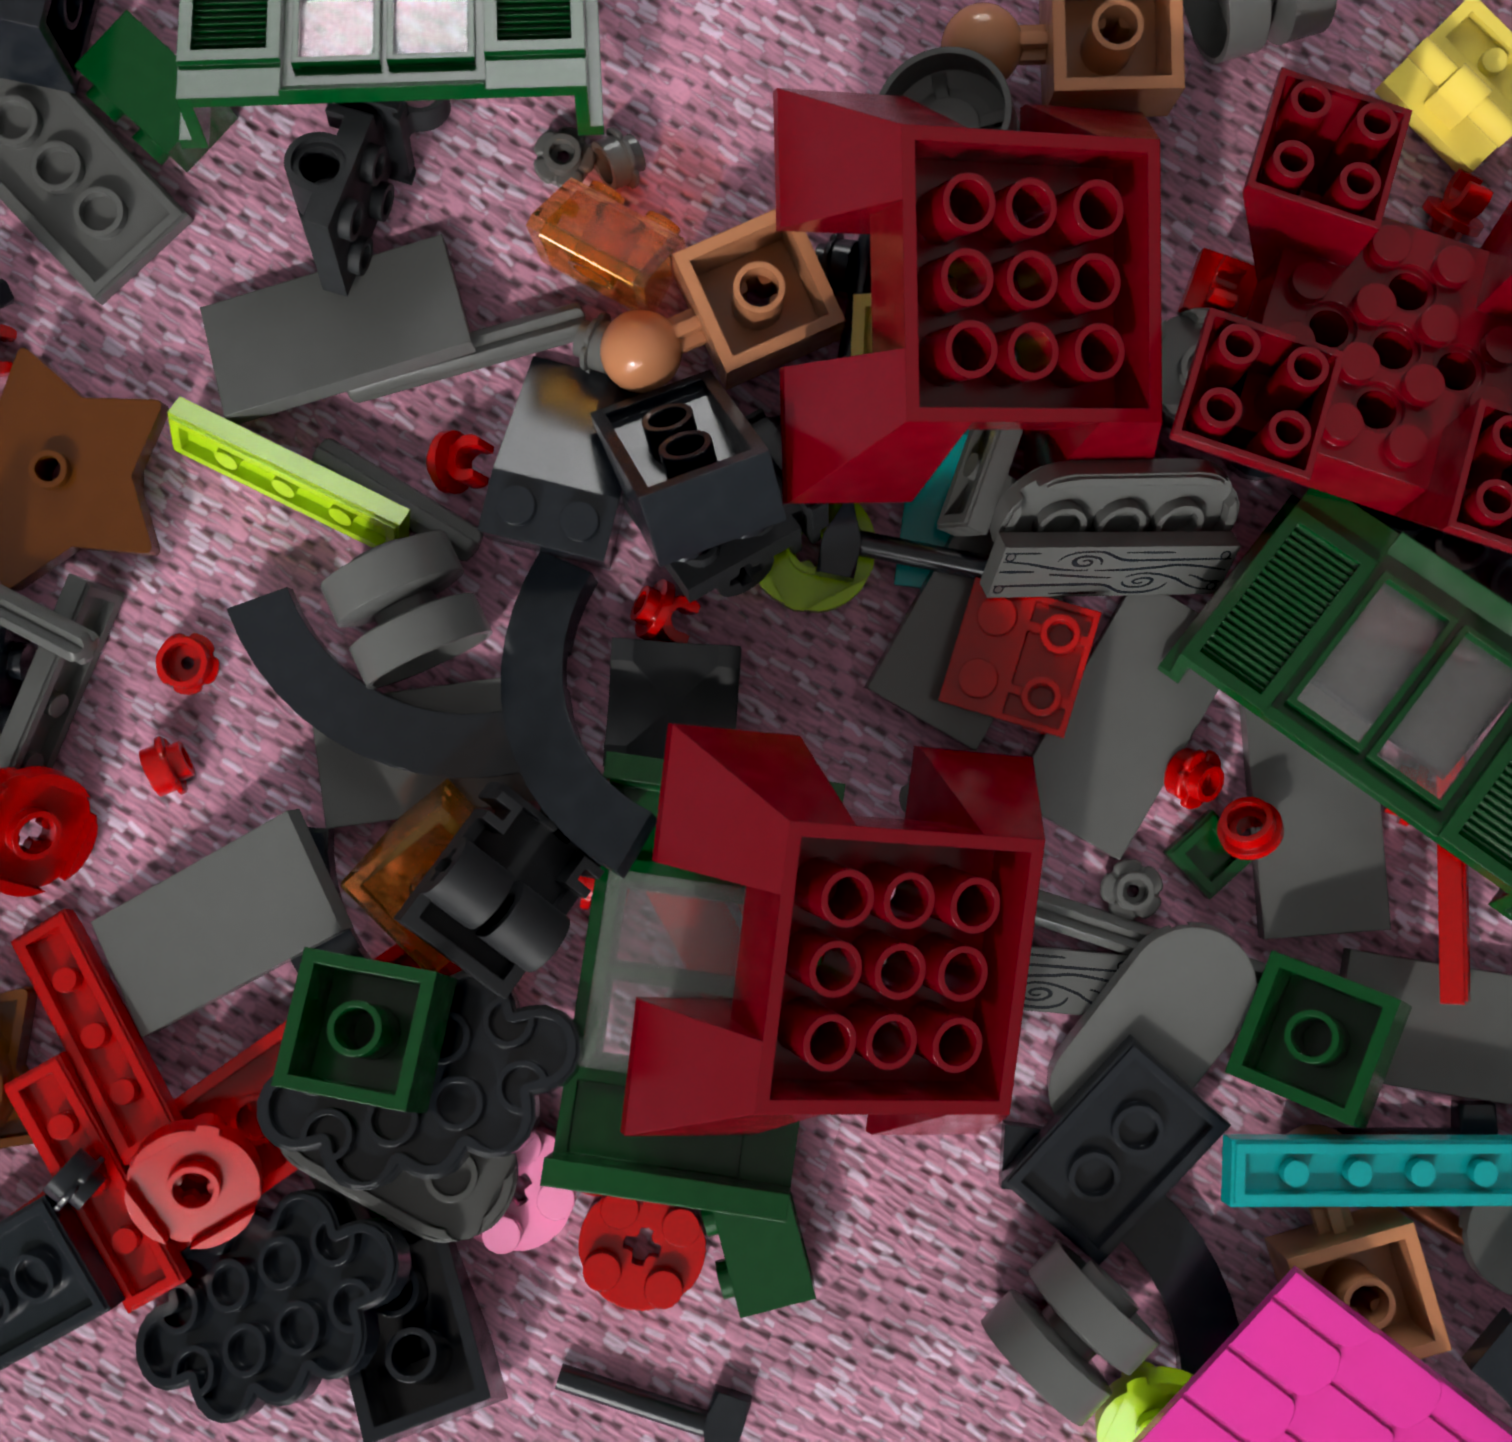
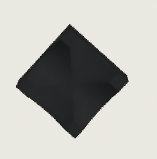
(664, 685)

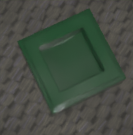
(1203, 858)

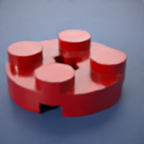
(66, 833)
(199, 1147)
(659, 1279)

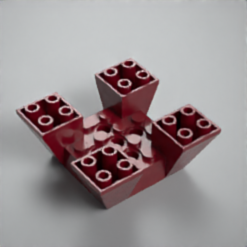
(1358, 329)
(945, 361)
(823, 883)

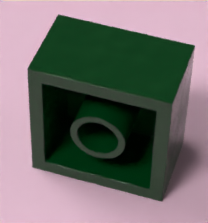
(364, 1031)
(1318, 1039)

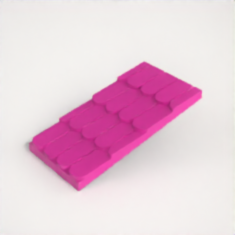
(1318, 1374)

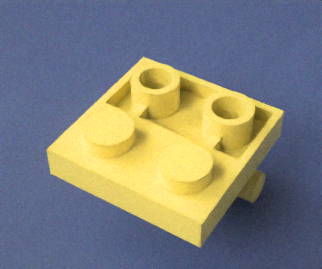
(1458, 86)

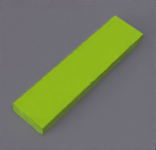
(285, 475)

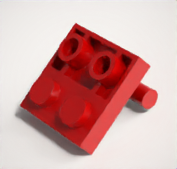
(1020, 660)

